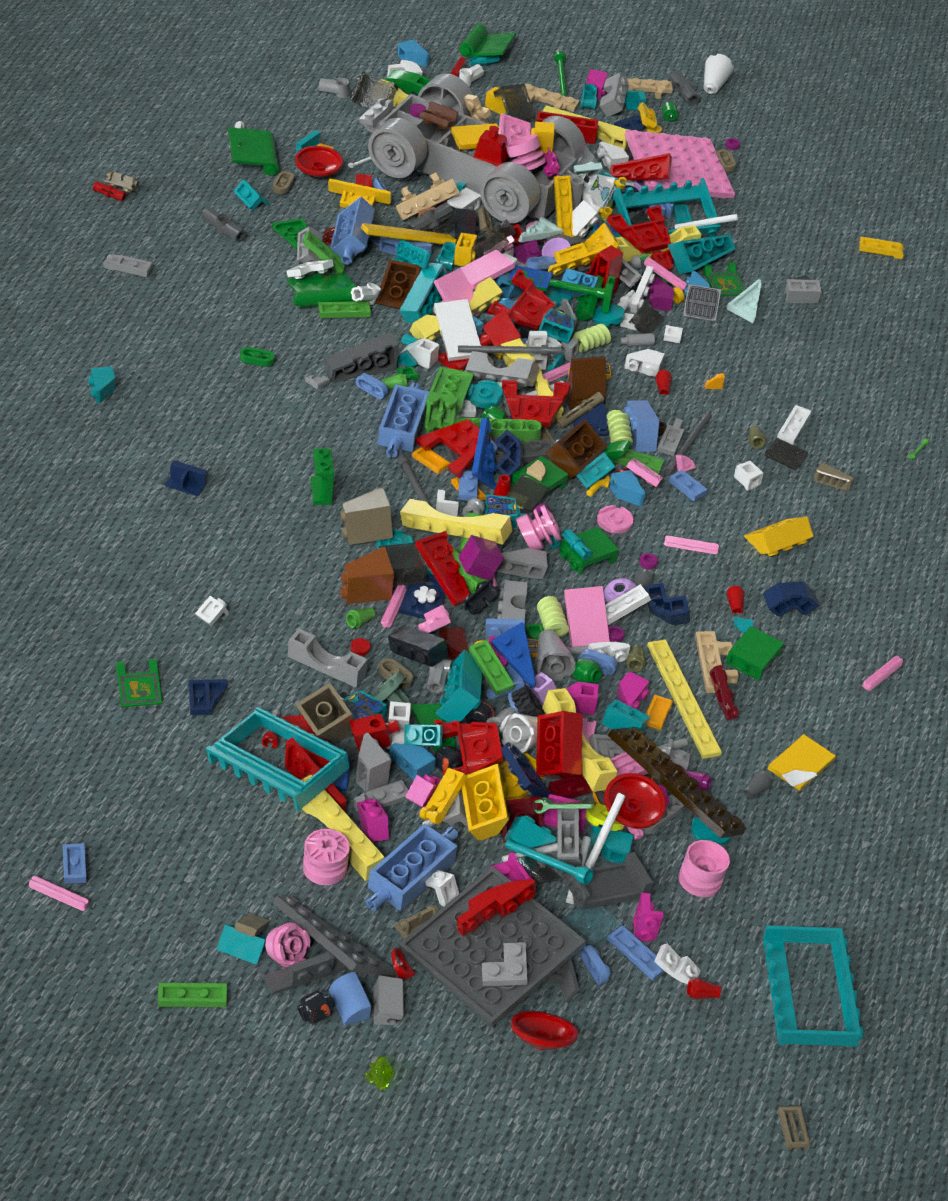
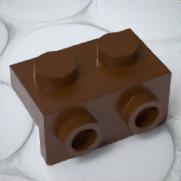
(439, 114)

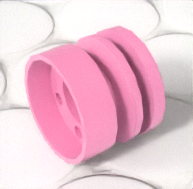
(524, 150)
(538, 529)
(326, 856)
(704, 868)

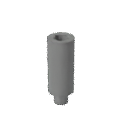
(638, 340)

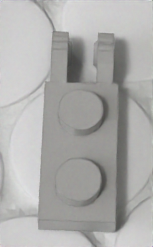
(376, 112)
(128, 265)

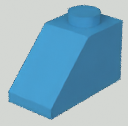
(412, 759)

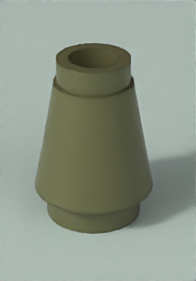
(756, 437)
(635, 654)

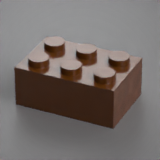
(576, 449)

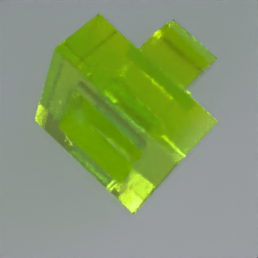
(380, 1073)

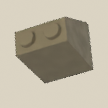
(367, 518)
(327, 714)

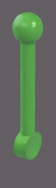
(925, 442)

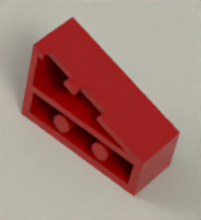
(607, 264)

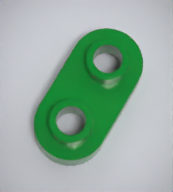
(257, 356)

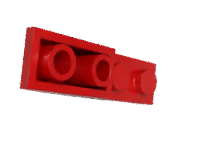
(500, 899)

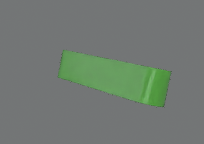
(522, 429)

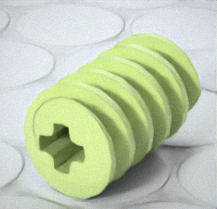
(592, 337)
(619, 426)
(552, 615)

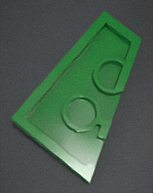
(289, 230)
(587, 303)

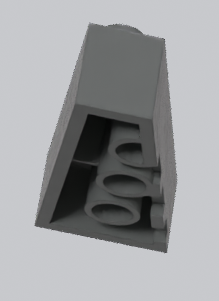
(369, 357)

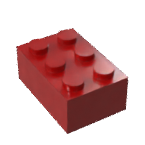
(559, 745)

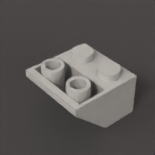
(372, 765)

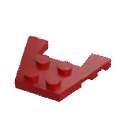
(644, 236)
(529, 307)
(535, 406)
(459, 438)
(478, 744)

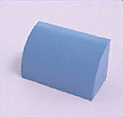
(350, 999)

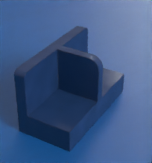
(187, 478)

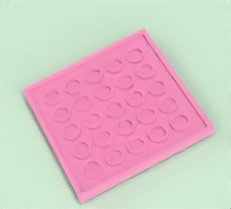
(691, 160)

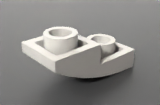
(617, 650)
(679, 968)

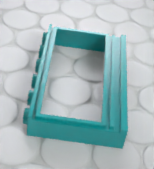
(670, 195)
(271, 776)
(781, 989)

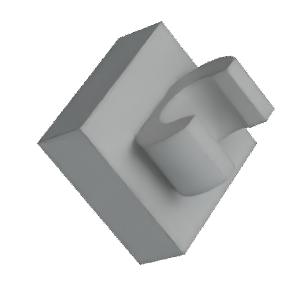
(571, 349)

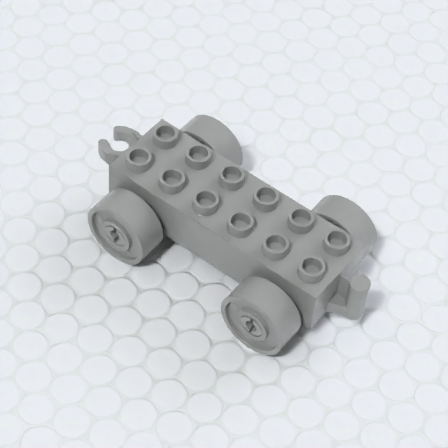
(507, 190)

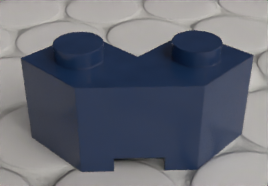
(513, 452)
(790, 595)
(671, 610)

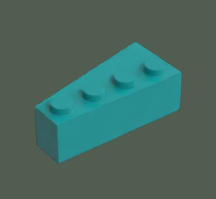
(698, 252)
(423, 293)
(461, 689)

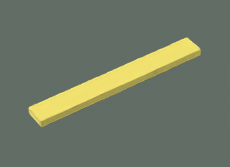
(684, 699)

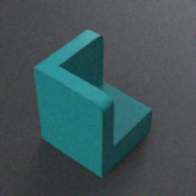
(634, 98)

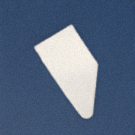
(797, 777)

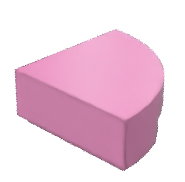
(684, 463)

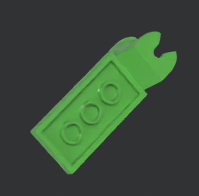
(446, 397)

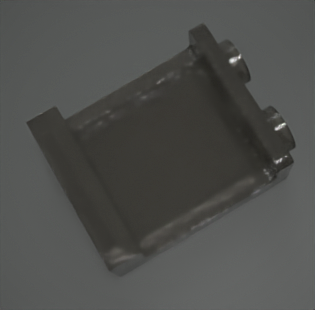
(371, 89)
(516, 101)
(494, 239)
(406, 564)

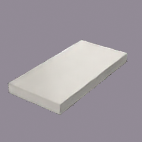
(456, 327)

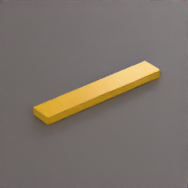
(407, 234)

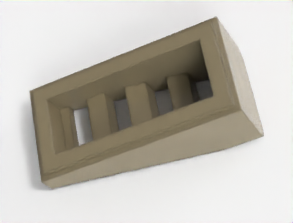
(824, 471)

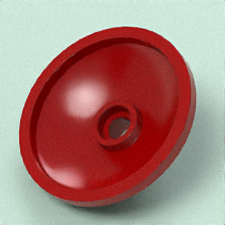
(318, 161)
(641, 795)
(544, 1030)

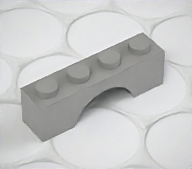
(521, 370)
(307, 650)

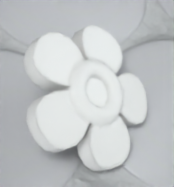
(425, 594)

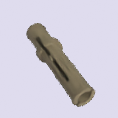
(585, 406)

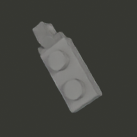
(671, 438)
(385, 795)

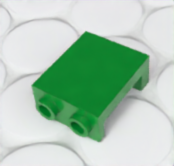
(553, 475)
(324, 477)
(597, 542)
(754, 652)

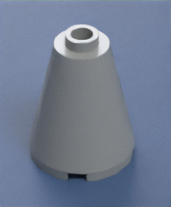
(553, 656)

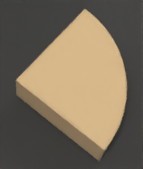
(537, 470)

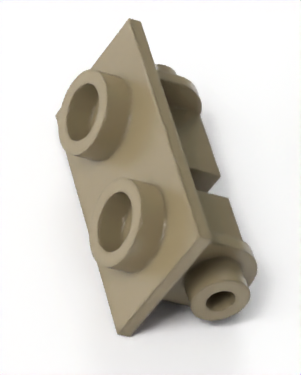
(127, 184)
(409, 925)

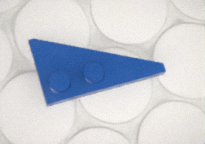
(484, 456)
(514, 649)

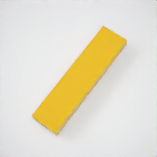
(563, 204)

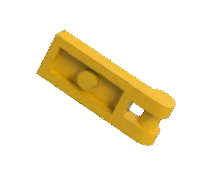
(647, 115)
(881, 247)
(443, 796)

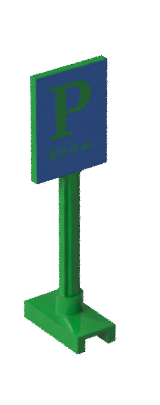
(543, 279)

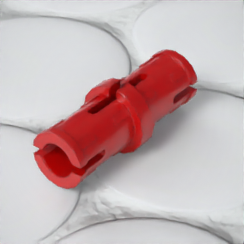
(100, 187)

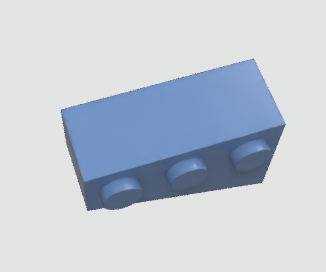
(643, 425)

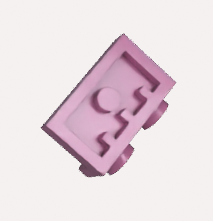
(435, 619)

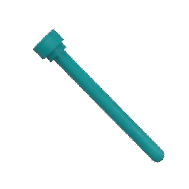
(582, 874)

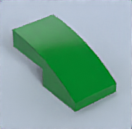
(616, 449)

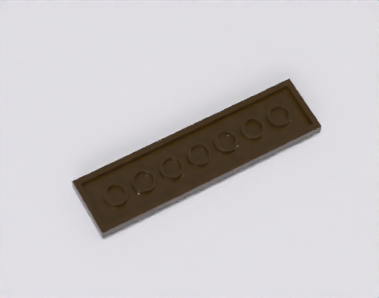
(677, 782)

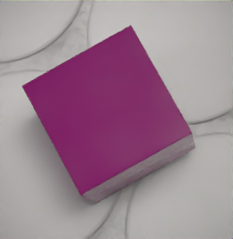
(480, 557)

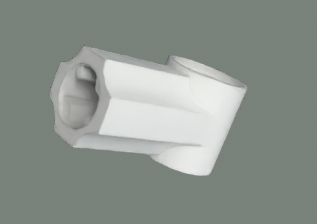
(471, 74)
(366, 293)

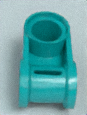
(589, 97)
(447, 255)

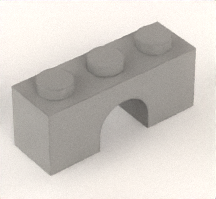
(616, 90)
(512, 596)

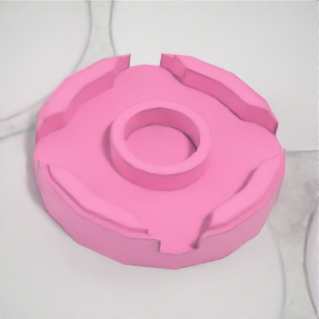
(615, 519)

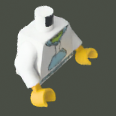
(598, 190)

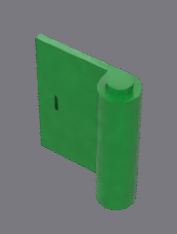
(484, 44)
(254, 147)
(321, 288)

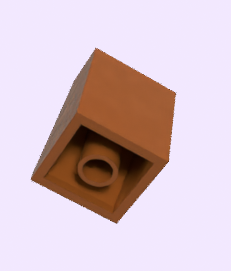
(368, 578)

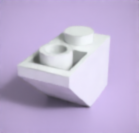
(611, 154)
(583, 218)
(424, 352)
(645, 362)

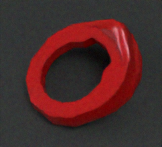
(404, 971)

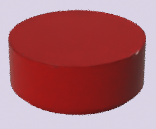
(360, 646)

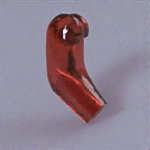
(328, 235)

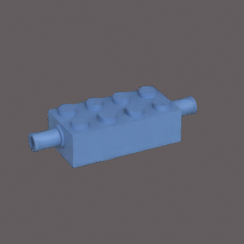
(348, 235)
(403, 419)
(404, 871)

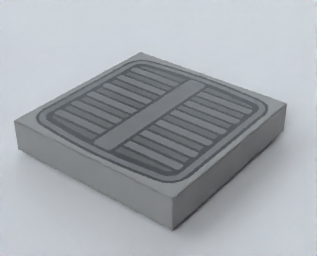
(701, 303)

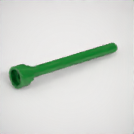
(560, 58)

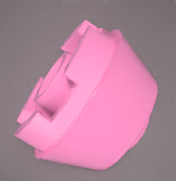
(287, 944)

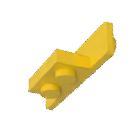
(351, 192)
(572, 257)

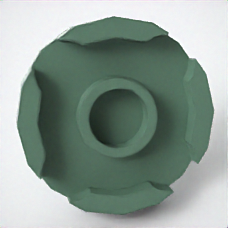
(391, 691)

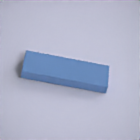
(635, 951)

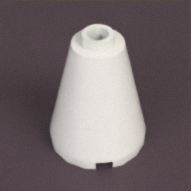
(717, 72)
(520, 731)

